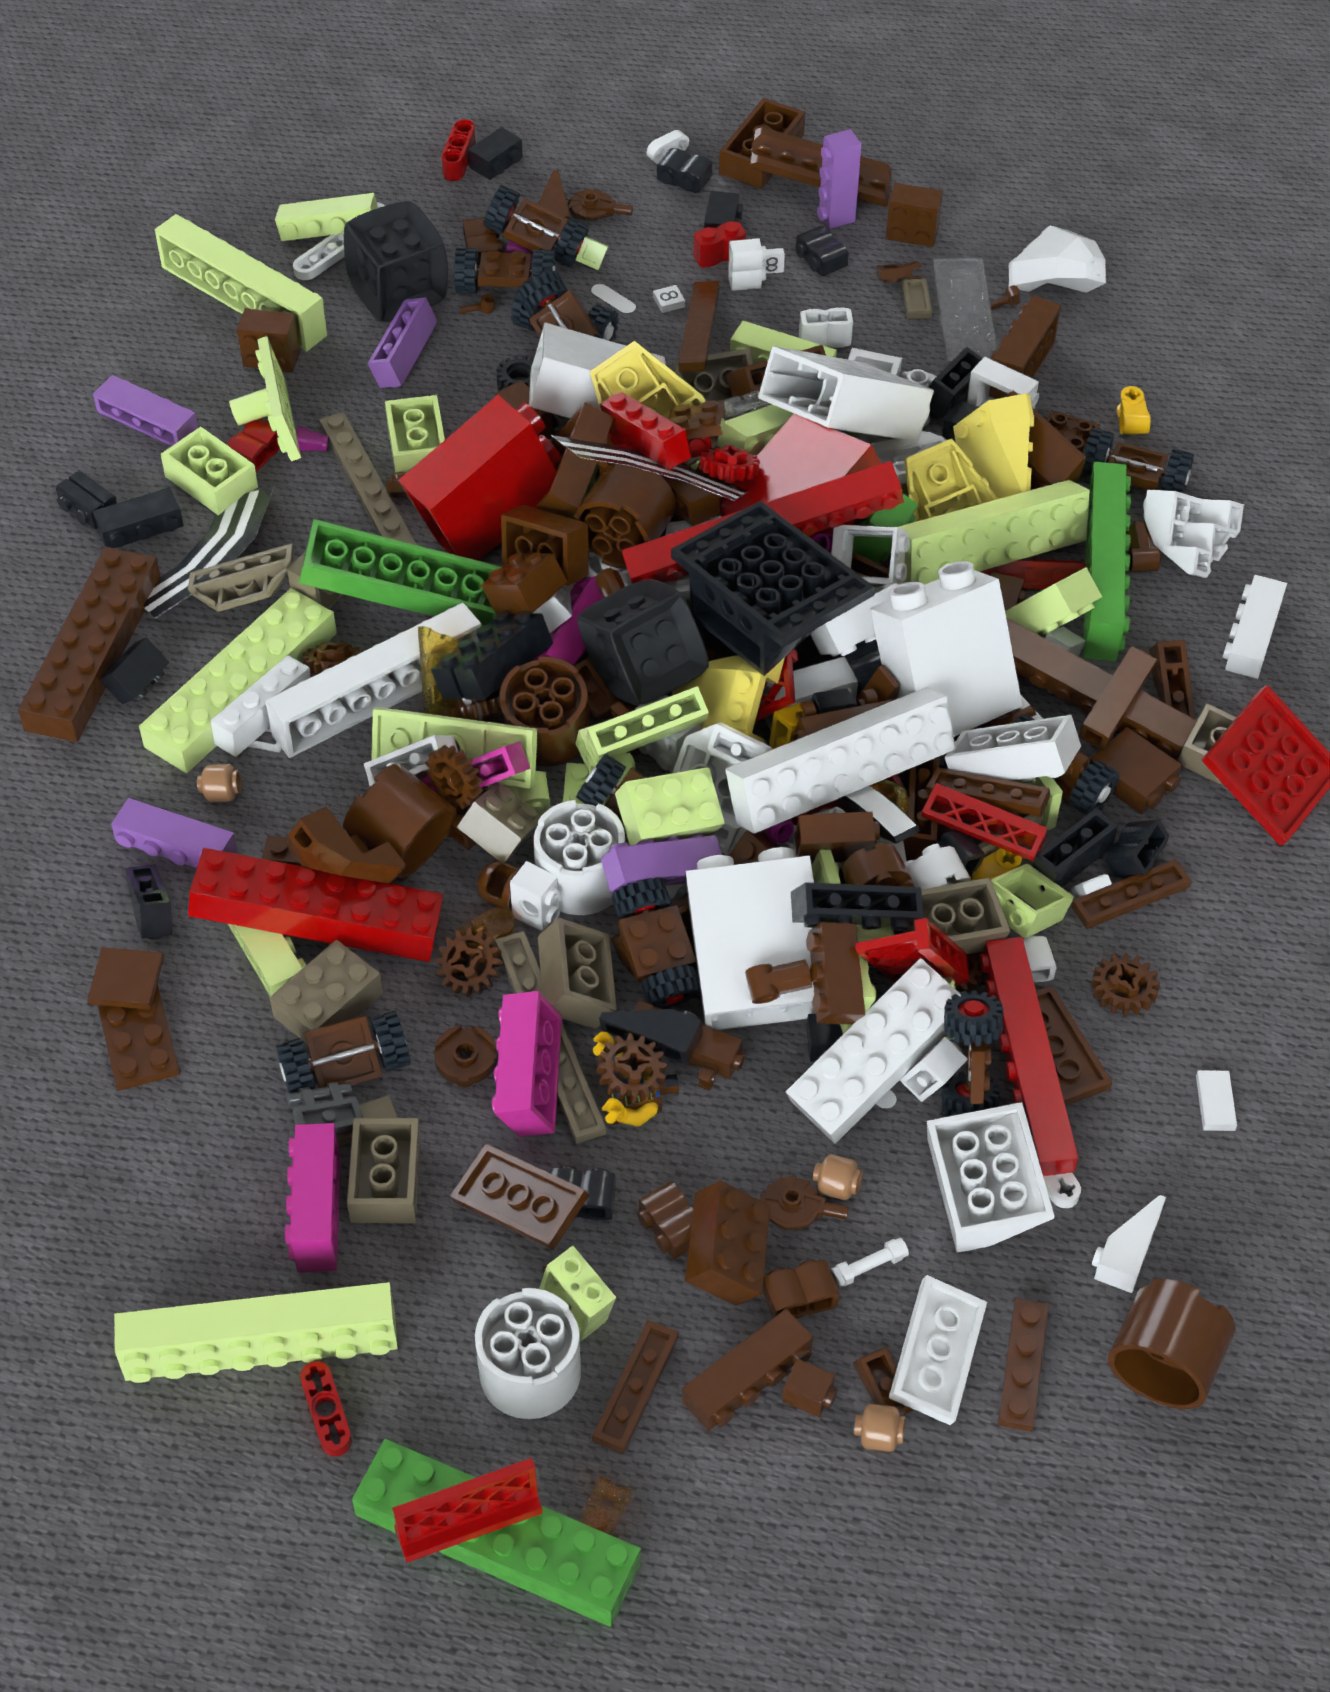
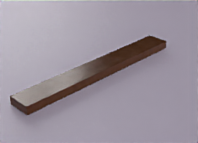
(699, 326)

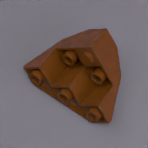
(325, 846)

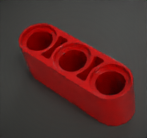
(455, 153)

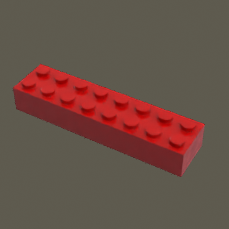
(315, 904)

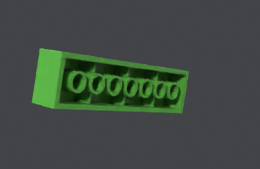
(1108, 561)
(394, 572)
(540, 1554)

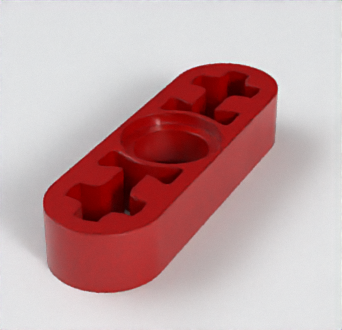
(332, 1396)

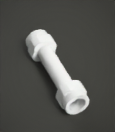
(893, 1250)

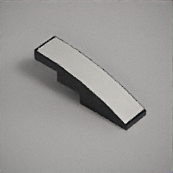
(893, 822)

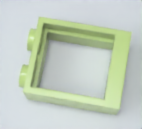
(1026, 884)
(581, 1288)

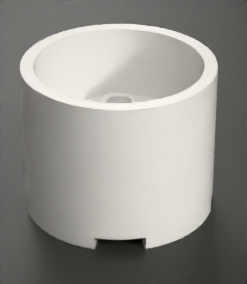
(571, 845)
(528, 1353)

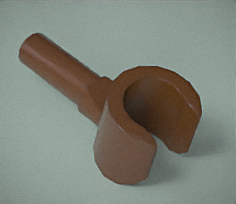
(1012, 297)
(486, 306)

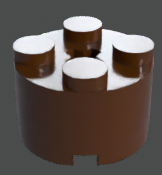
(877, 867)

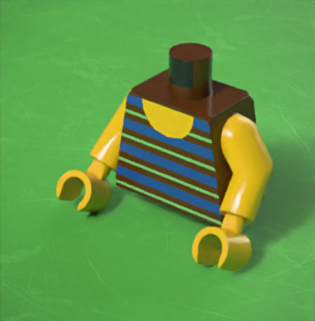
(641, 1111)

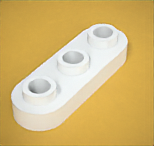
(319, 257)

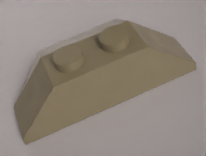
(244, 580)

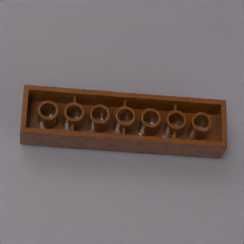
(89, 644)

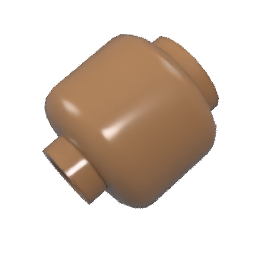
(219, 783)
(838, 1177)
(880, 1427)

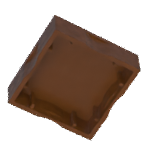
(572, 471)

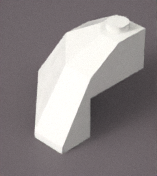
(1059, 259)
(1191, 528)

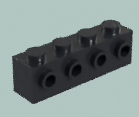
(857, 904)

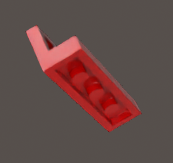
(1038, 572)
(986, 817)

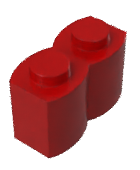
(712, 244)
(256, 442)

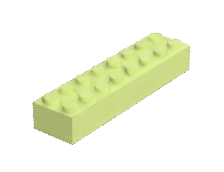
(237, 277)
(998, 531)
(182, 725)
(255, 1332)

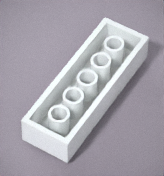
(874, 1052)

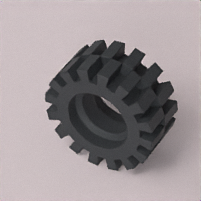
(513, 369)

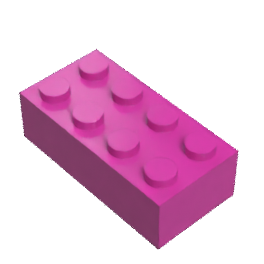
(527, 1064)
(313, 1198)

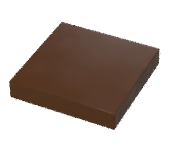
(126, 978)

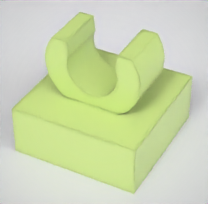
(592, 253)

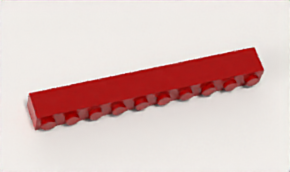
(807, 510)

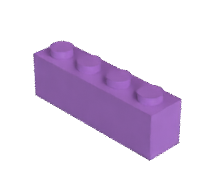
(839, 179)
(402, 343)
(144, 411)
(168, 833)
(661, 859)

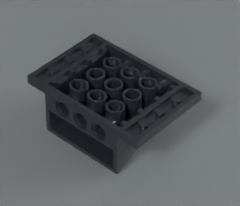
(765, 584)

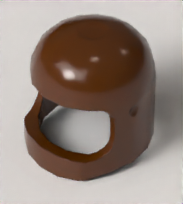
(494, 883)

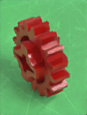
(729, 464)

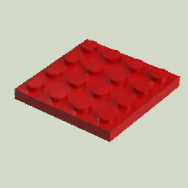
(1271, 764)

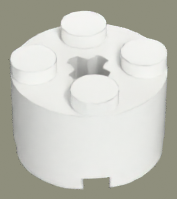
(937, 868)

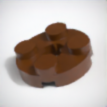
(465, 1071)

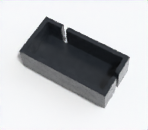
(490, 654)

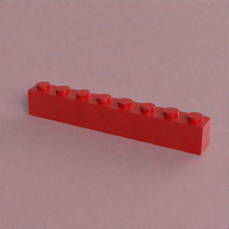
(1029, 1054)

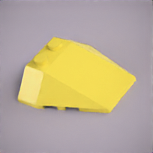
(643, 379)
(998, 443)
(944, 481)
(732, 692)

